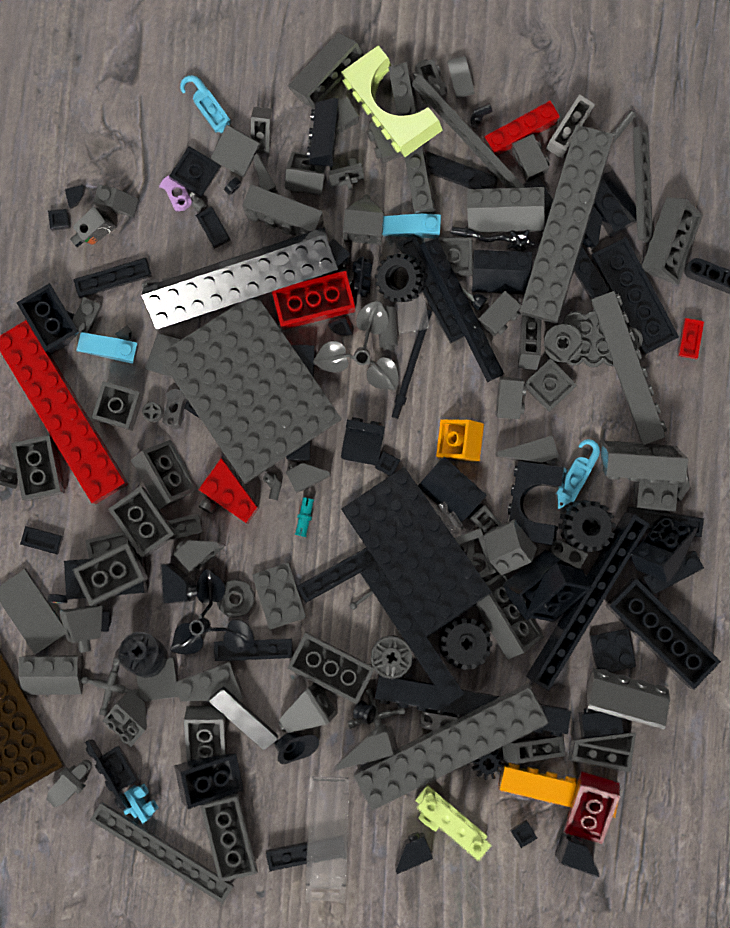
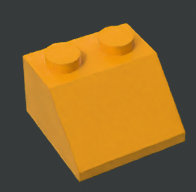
(460, 440)

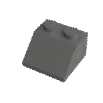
(303, 176)
(509, 547)

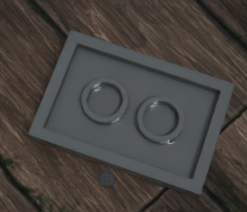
(279, 596)

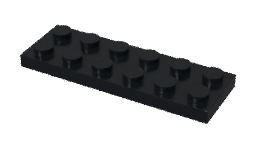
(639, 300)

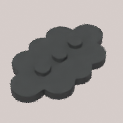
(594, 346)

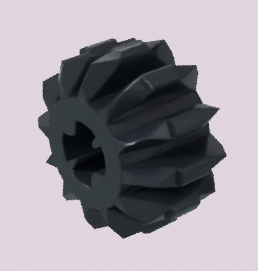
(480, 766)

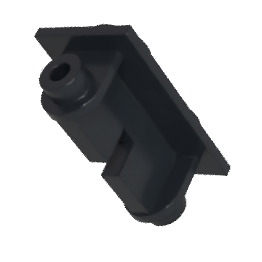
(361, 268)

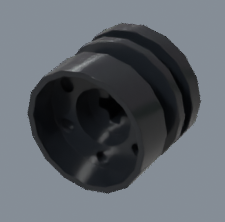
(146, 664)

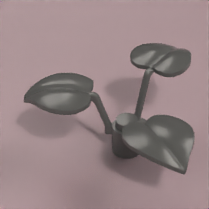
(333, 358)

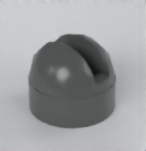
(125, 333)
(207, 505)

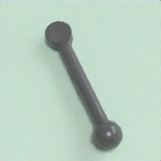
(353, 605)

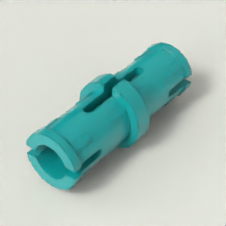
(304, 517)

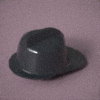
(295, 747)

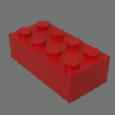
(314, 300)

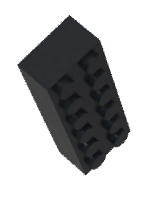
(663, 633)

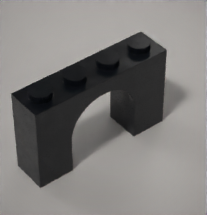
(528, 477)

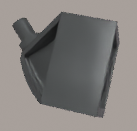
(363, 222)

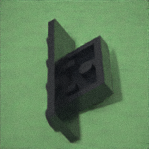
(115, 770)

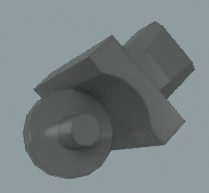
(346, 175)

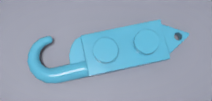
(207, 104)
(577, 475)

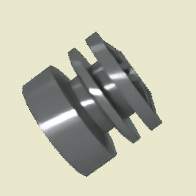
(385, 646)

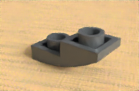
(460, 77)

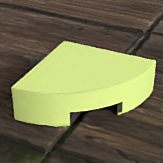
(428, 822)

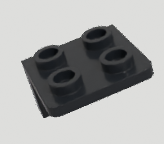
(362, 441)

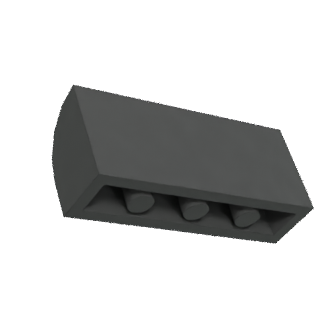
(325, 70)

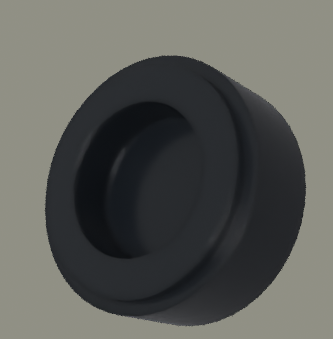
(233, 185)
(57, 598)

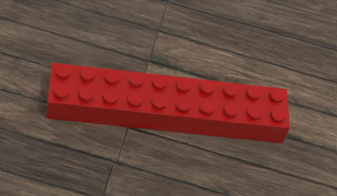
(61, 413)

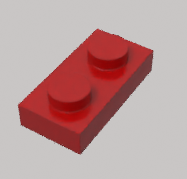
(690, 338)

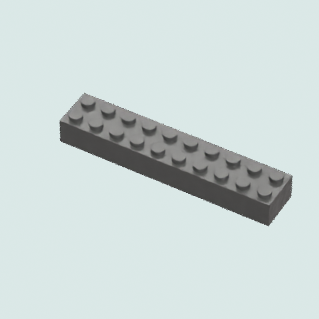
(567, 224)
(451, 746)

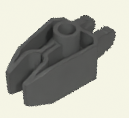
(70, 781)

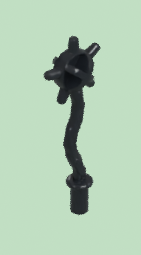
(519, 241)

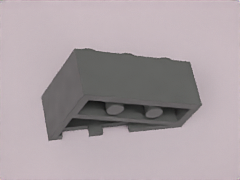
(206, 683)
(606, 751)

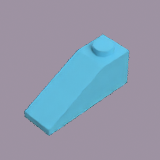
(412, 224)
(107, 347)

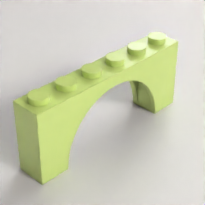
(405, 131)

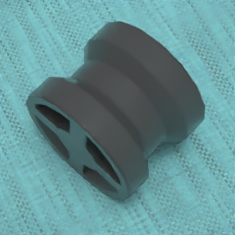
(150, 409)

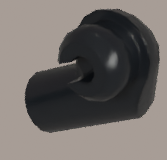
(478, 113)

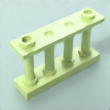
(452, 822)

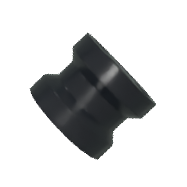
(364, 712)

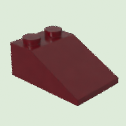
(592, 807)

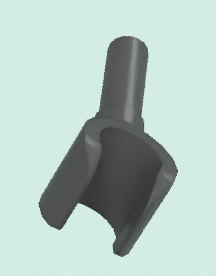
(197, 202)

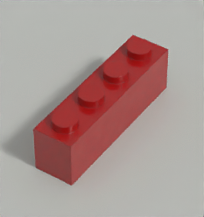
(524, 126)

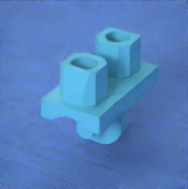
(139, 807)

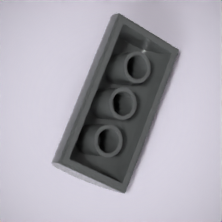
(229, 838)

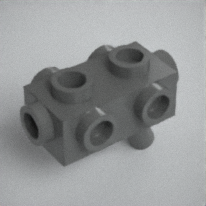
(429, 67)

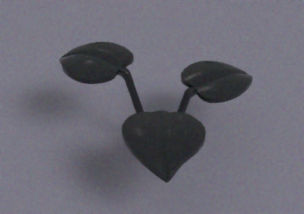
(188, 636)

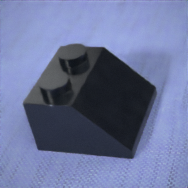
(575, 854)

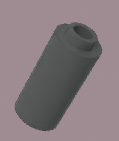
(389, 338)

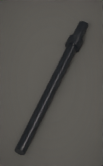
(400, 399)

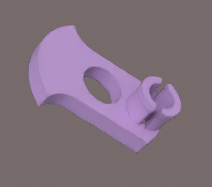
(169, 185)

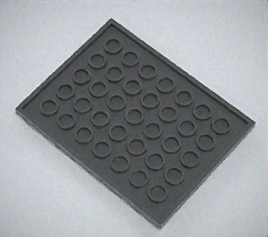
(249, 388)

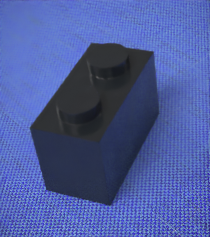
(598, 724)

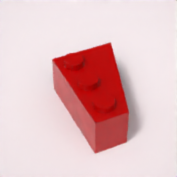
(228, 492)

